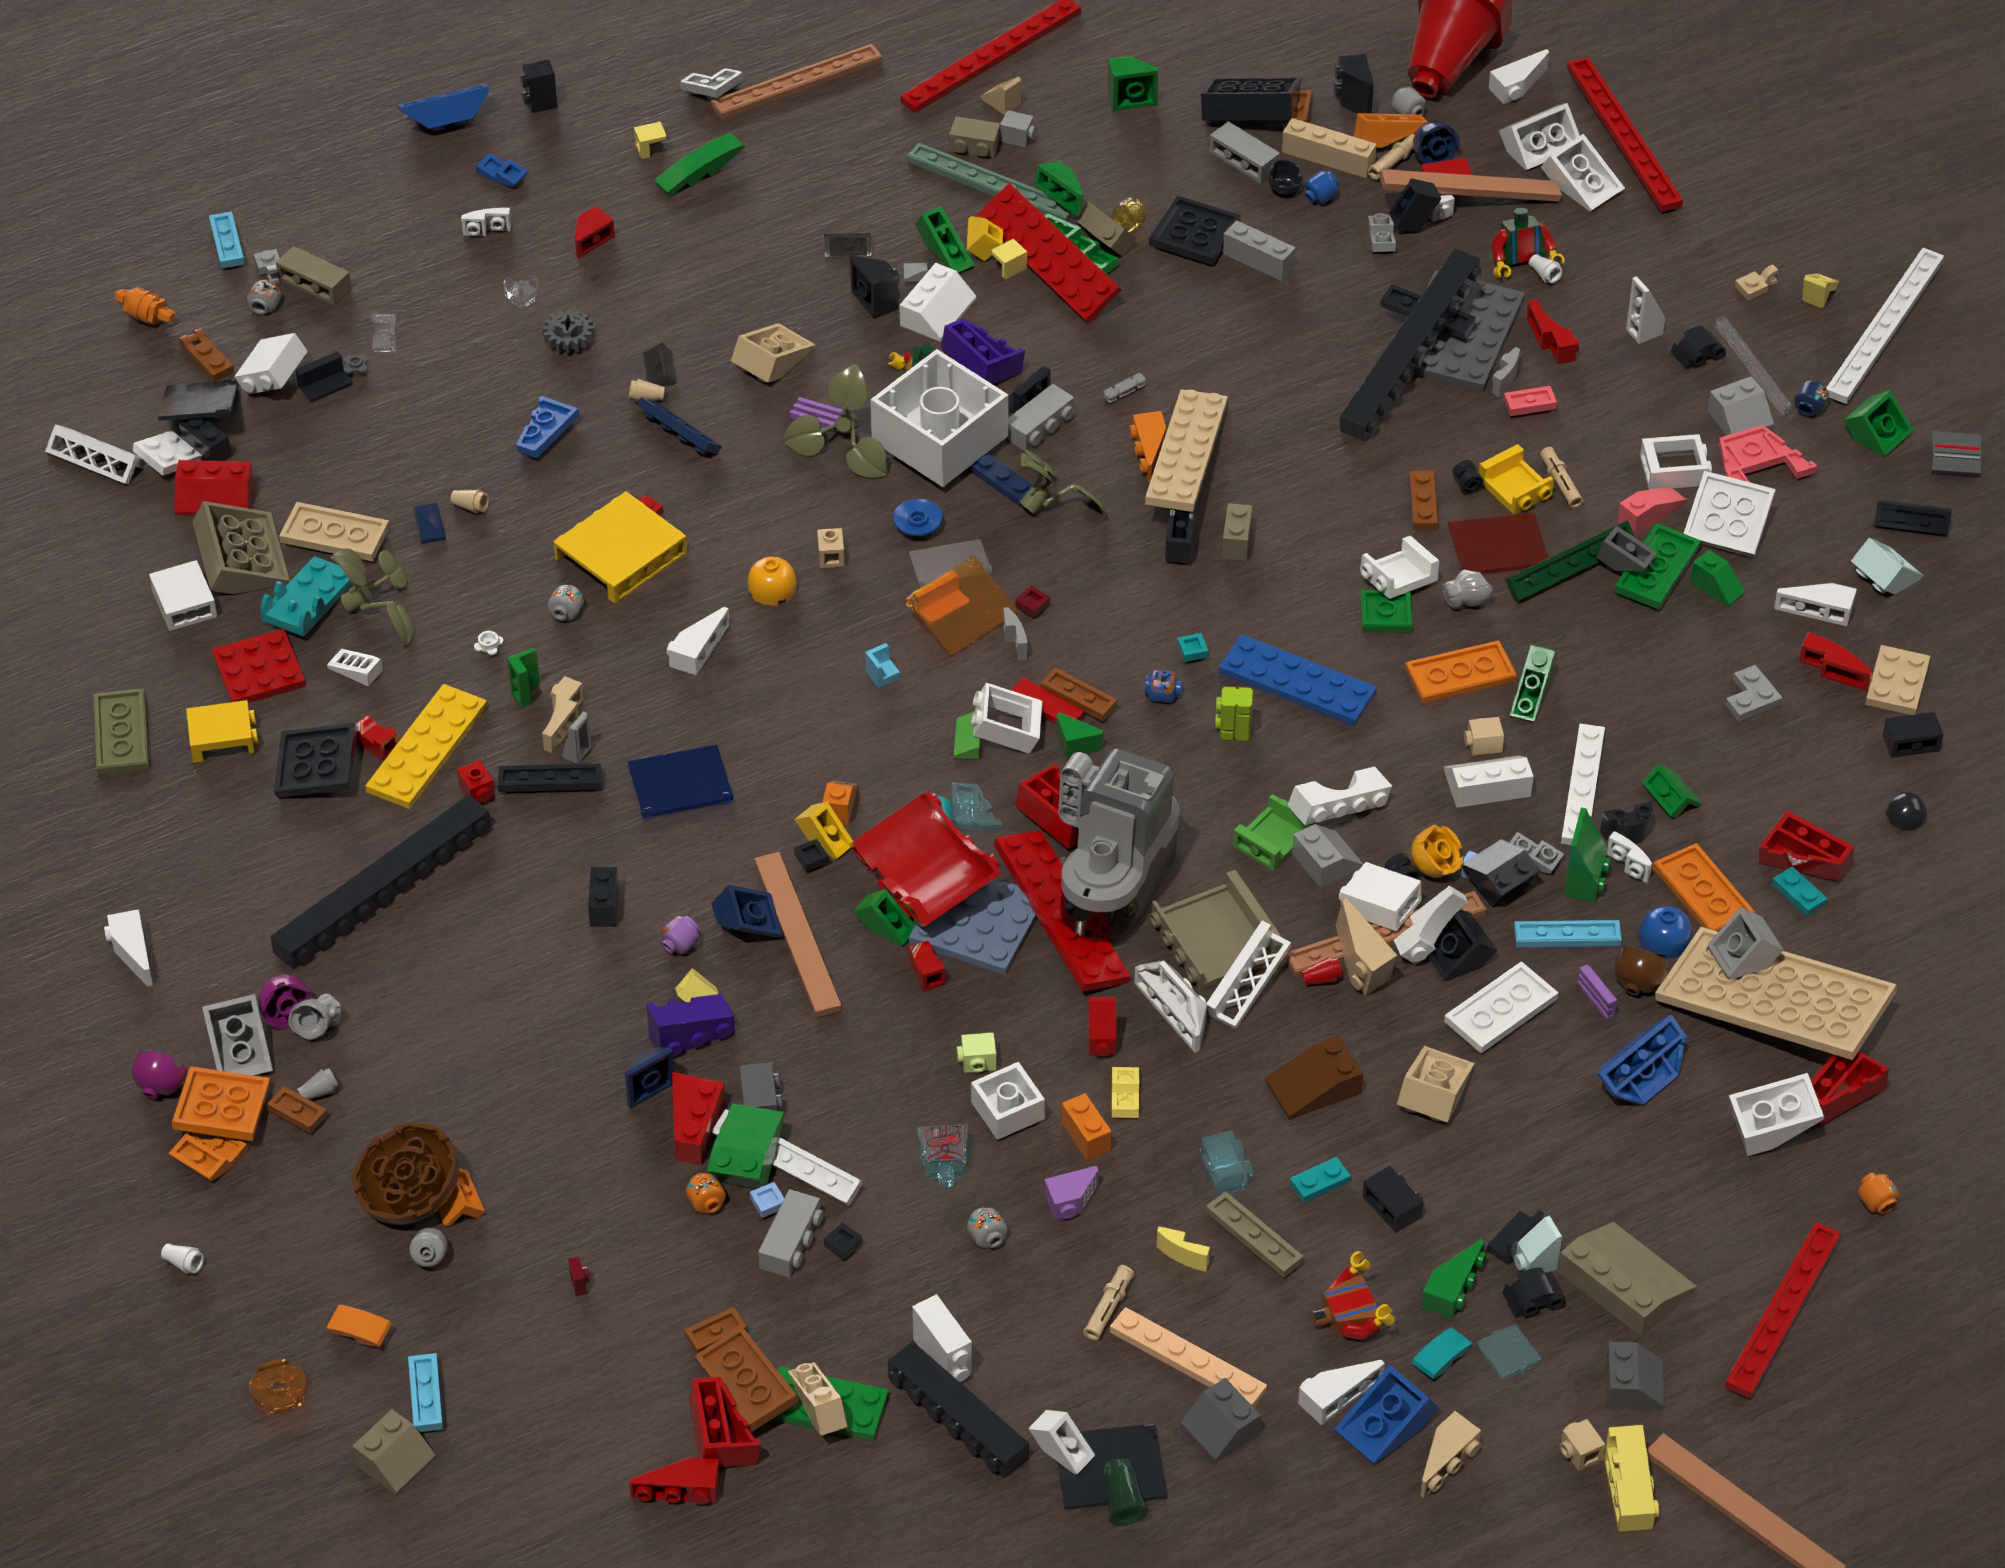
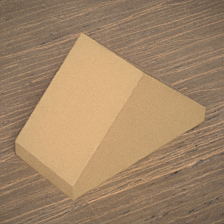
(1004, 96)

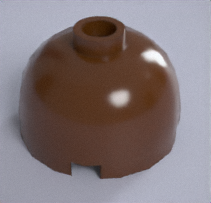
(1640, 971)

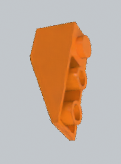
(1149, 435)

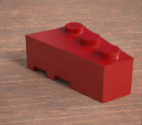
(1040, 801)
(1847, 1083)
(696, 1112)

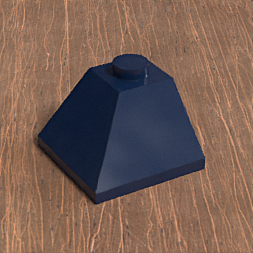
(747, 911)
(649, 1075)

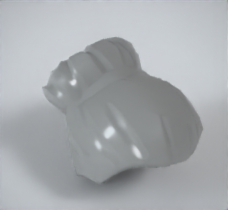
(1467, 589)
(314, 1016)

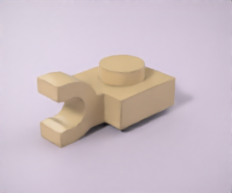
(1756, 285)

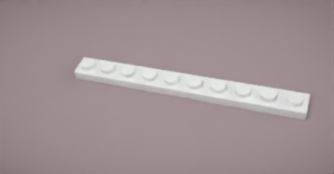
(1884, 325)

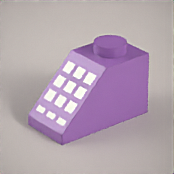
(1070, 1192)

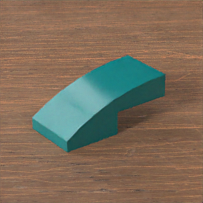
(1441, 1352)

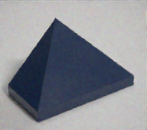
(429, 523)

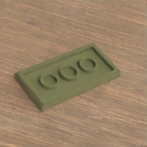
(120, 731)

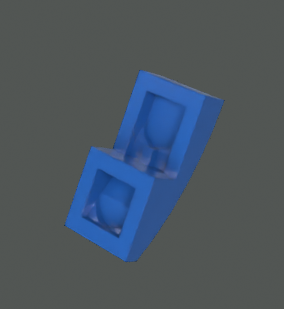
(500, 172)

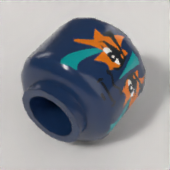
(1811, 398)

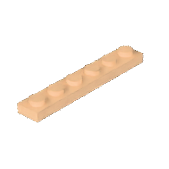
(1184, 1355)

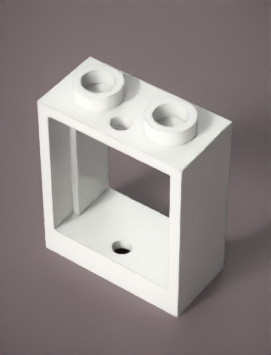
(1673, 446)
(1012, 703)

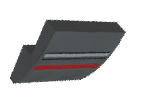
(1956, 454)

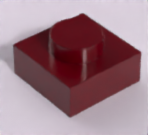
(1032, 601)
(579, 1275)

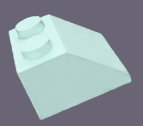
(1885, 567)

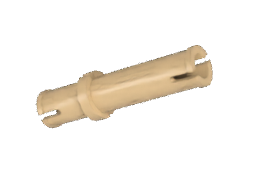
(1398, 152)
(1550, 458)
(1112, 1295)

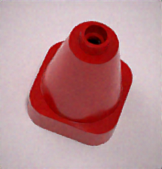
(1451, 38)

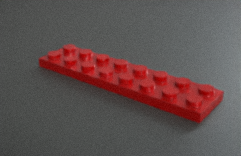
(1051, 253)
(1039, 878)

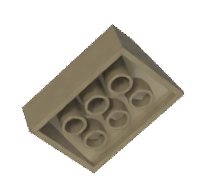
(239, 548)
(1624, 1277)

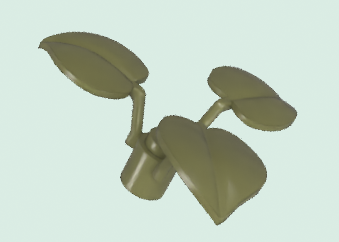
(806, 437)
(1036, 496)
(359, 595)

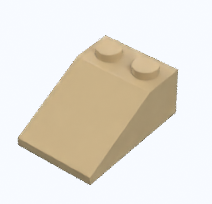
(770, 352)
(1365, 952)
(1434, 1084)

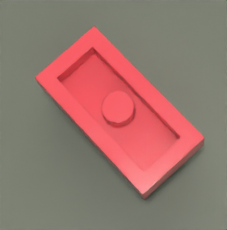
(1530, 401)

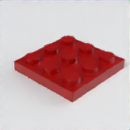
(258, 667)

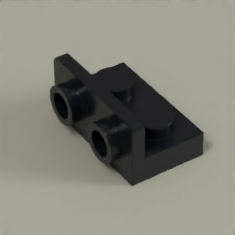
(1028, 390)

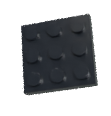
(1193, 230)
(315, 760)

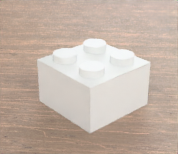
(1007, 1100)

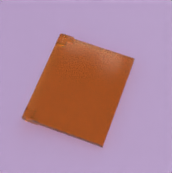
(960, 605)

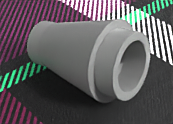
(319, 1085)

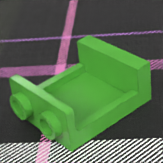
(1270, 834)

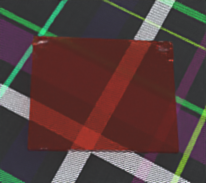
(1498, 543)

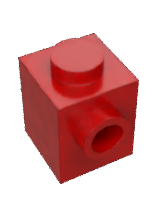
(476, 781)

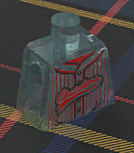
(943, 1151)

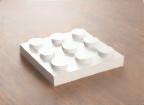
(1729, 513)

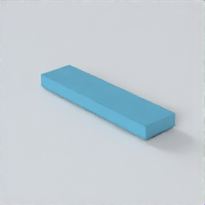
(1567, 933)

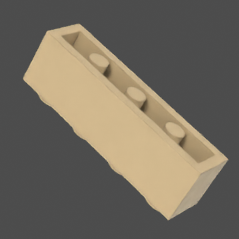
(1328, 147)

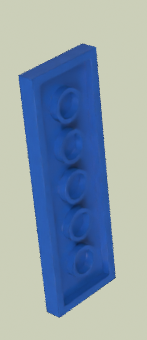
(1297, 680)

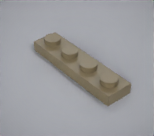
(1254, 1234)

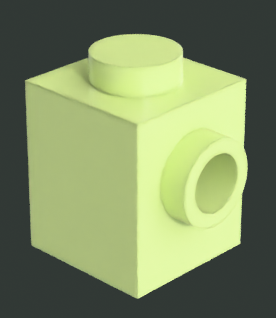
(977, 1052)

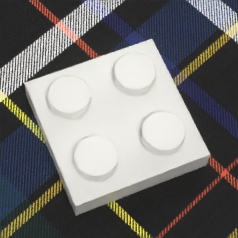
(164, 452)

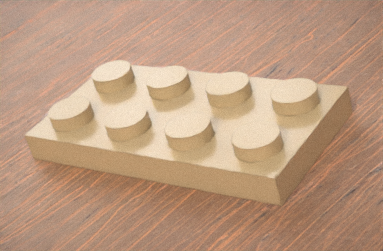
(334, 530)

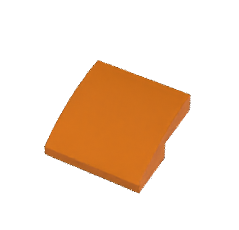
(208, 1153)

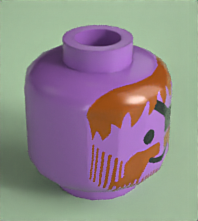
(680, 935)

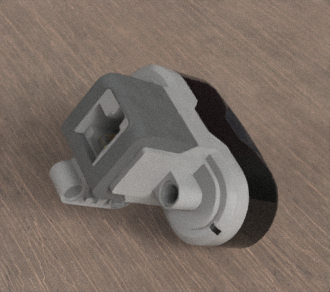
(1123, 840)

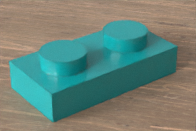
(1799, 891)
(1320, 1180)

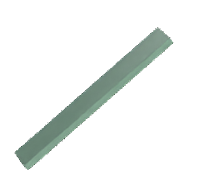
(982, 179)

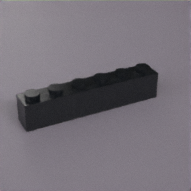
(958, 1410)

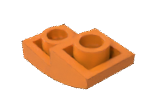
(359, 1324)

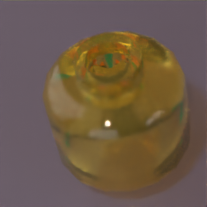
(1129, 213)

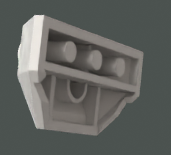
(1174, 1000)

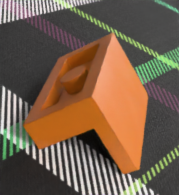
(462, 1201)

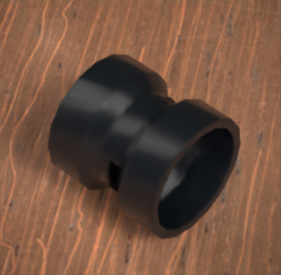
(1468, 477)
(1401, 864)

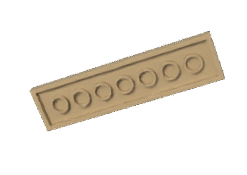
(1186, 450)

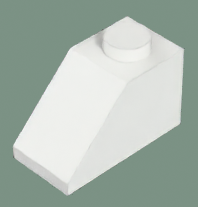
(1062, 1440)

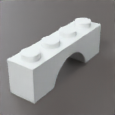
(1318, 803)

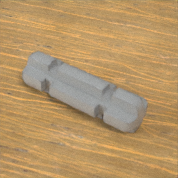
(1124, 388)

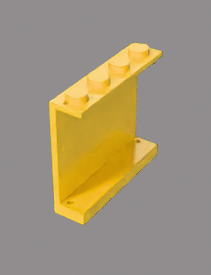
(623, 545)

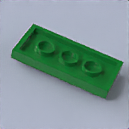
(1662, 574)
(861, 1405)

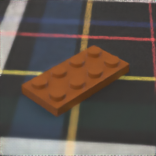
(748, 1376)

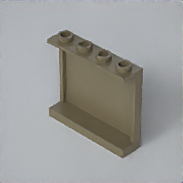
(1212, 929)

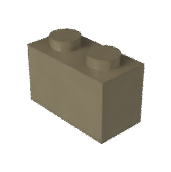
(974, 137)
(1237, 532)

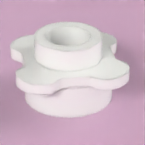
(488, 642)

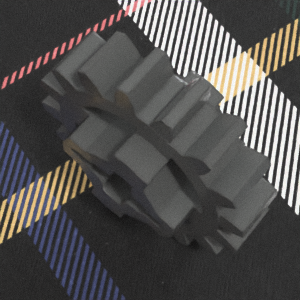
(568, 331)

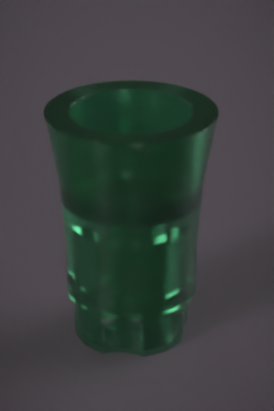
(1123, 1494)

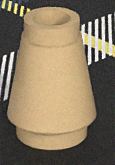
(645, 389)
(471, 500)

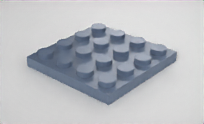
(982, 928)

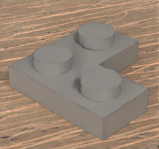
(712, 86)
(1756, 694)

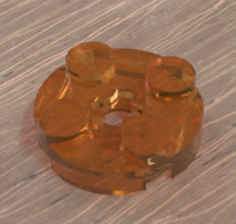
(283, 1399)

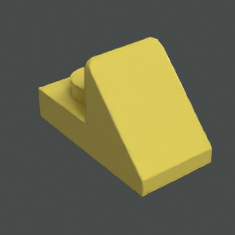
(1817, 288)

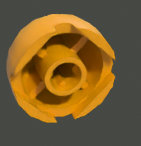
(772, 581)
(1436, 852)

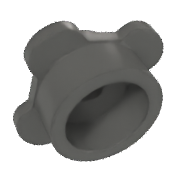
(355, 365)

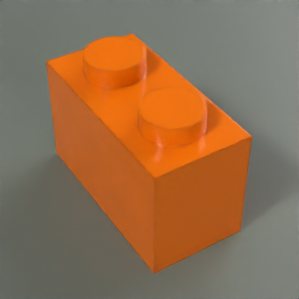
(1086, 1127)

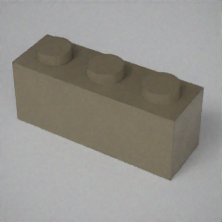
(313, 275)

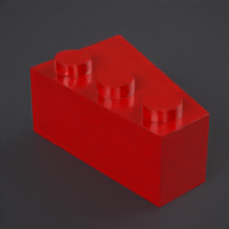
(1806, 848)
(719, 1426)

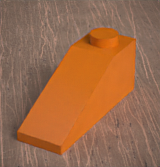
(1386, 128)

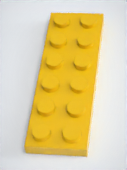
(426, 746)

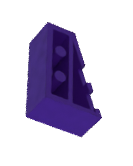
(981, 353)
(689, 1023)

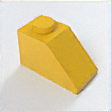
(823, 824)

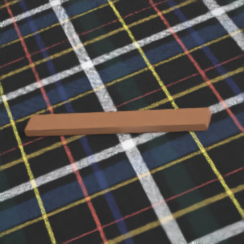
(796, 81)
(1475, 185)
(798, 935)
(1314, 953)
(1739, 1506)

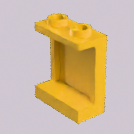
(1514, 480)
(220, 727)

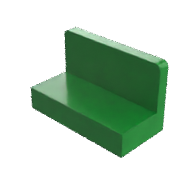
(523, 675)
(1670, 790)

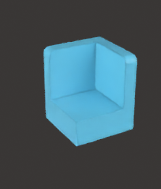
(880, 667)

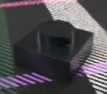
(811, 855)
(843, 1241)

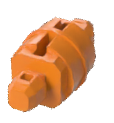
(145, 306)

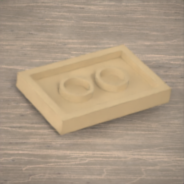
(1897, 680)

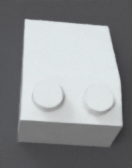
(1582, 174)
(1775, 1113)

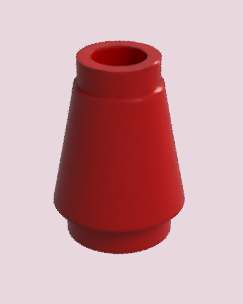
(1325, 971)

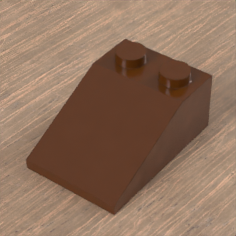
(1316, 1078)

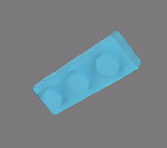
(226, 240)
(425, 1392)

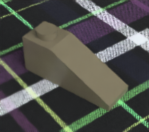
(1105, 229)

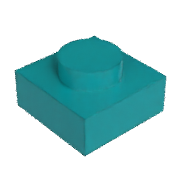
(1192, 647)

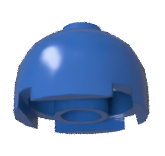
(1665, 931)

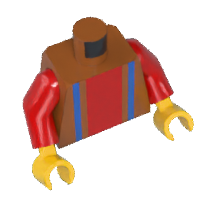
(1350, 1305)

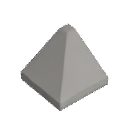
(914, 271)

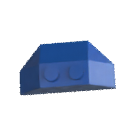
(446, 108)
(1645, 1062)

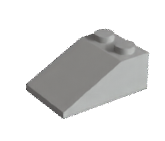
(238, 1036)

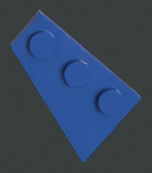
(546, 426)

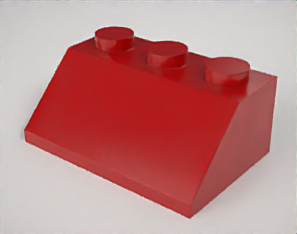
(212, 482)

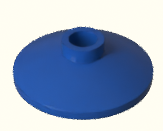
(917, 517)

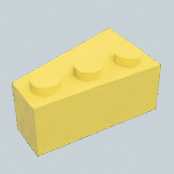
(1630, 1478)

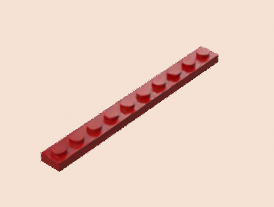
(990, 55)
(1625, 134)

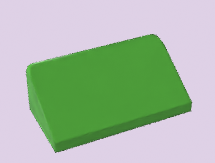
(966, 744)

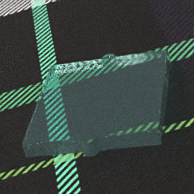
(1508, 1351)

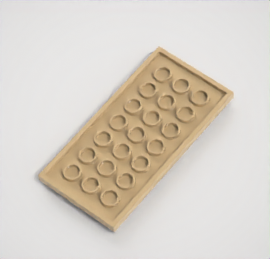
(1788, 1000)

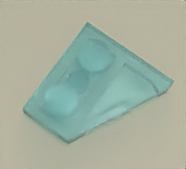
(972, 809)

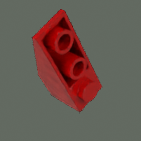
(682, 1481)

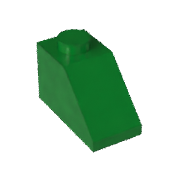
(1716, 579)
(885, 917)

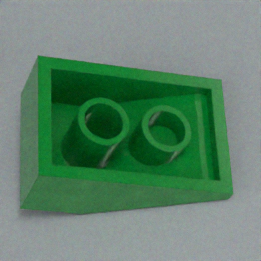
(1586, 861)
(746, 1146)

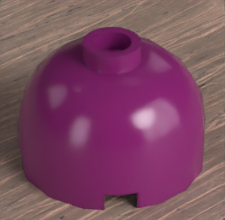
(279, 997)
(157, 1074)

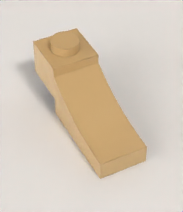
(565, 700)

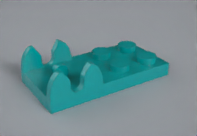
(305, 597)

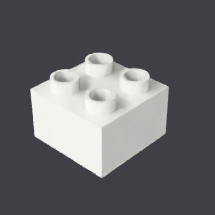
(939, 417)

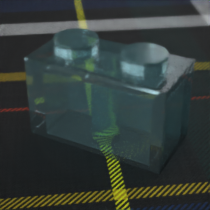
(1226, 1162)

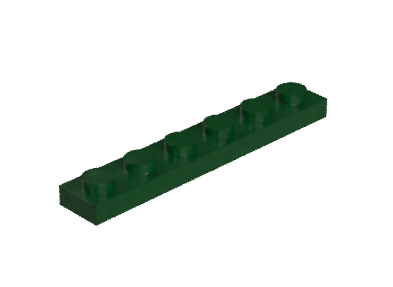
(1560, 565)

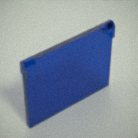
(680, 781)

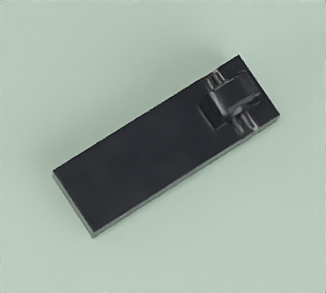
(1912, 517)

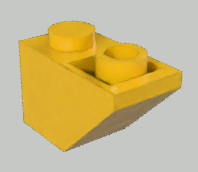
(983, 237)

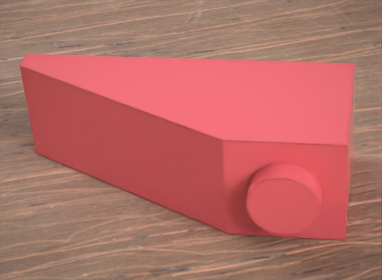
(1649, 507)

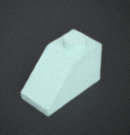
(1539, 1247)

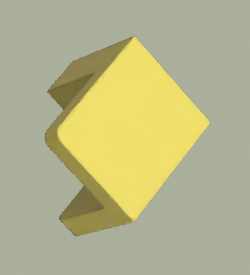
(648, 135)
(1012, 257)
(694, 986)

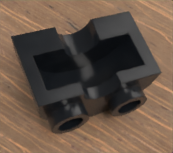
(1697, 346)
(1632, 824)
(1533, 1290)

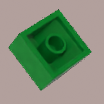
(1131, 83)
(1879, 423)

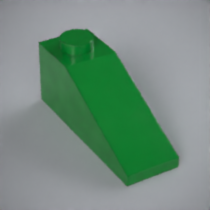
(1060, 184)
(943, 240)

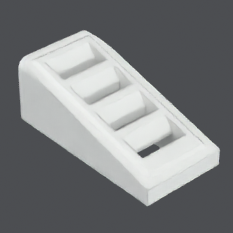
(364, 676)

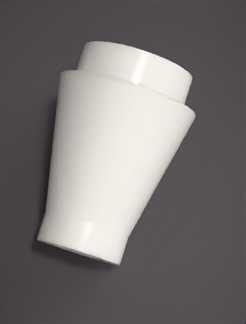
(1547, 269)
(184, 1258)

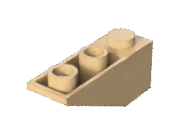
(818, 1398)
(1452, 1444)

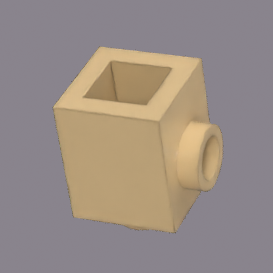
(830, 548)
(1484, 736)
(1582, 1444)

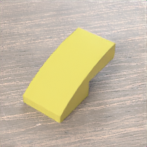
(1125, 1092)
(1173, 1245)

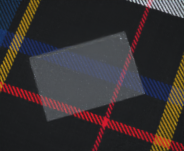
(936, 561)

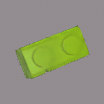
(1235, 713)

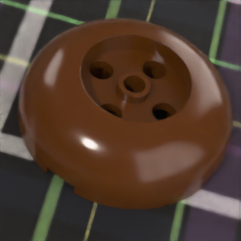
(400, 1161)

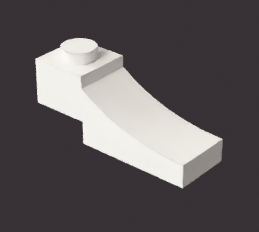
(1428, 923)

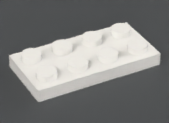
(1501, 1007)

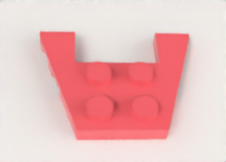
(1757, 450)

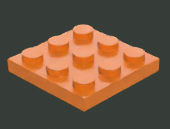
(221, 1103)

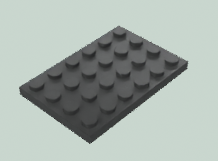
(1472, 359)

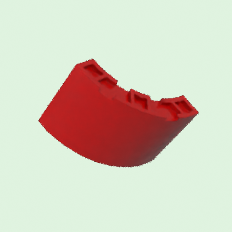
(924, 859)

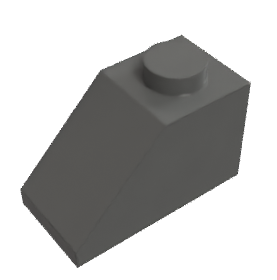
(1625, 552)

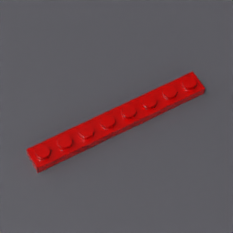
(1782, 1310)

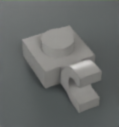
(266, 264)

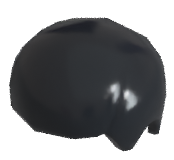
(1285, 177)
(1906, 811)

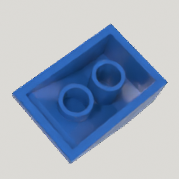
(1386, 1416)

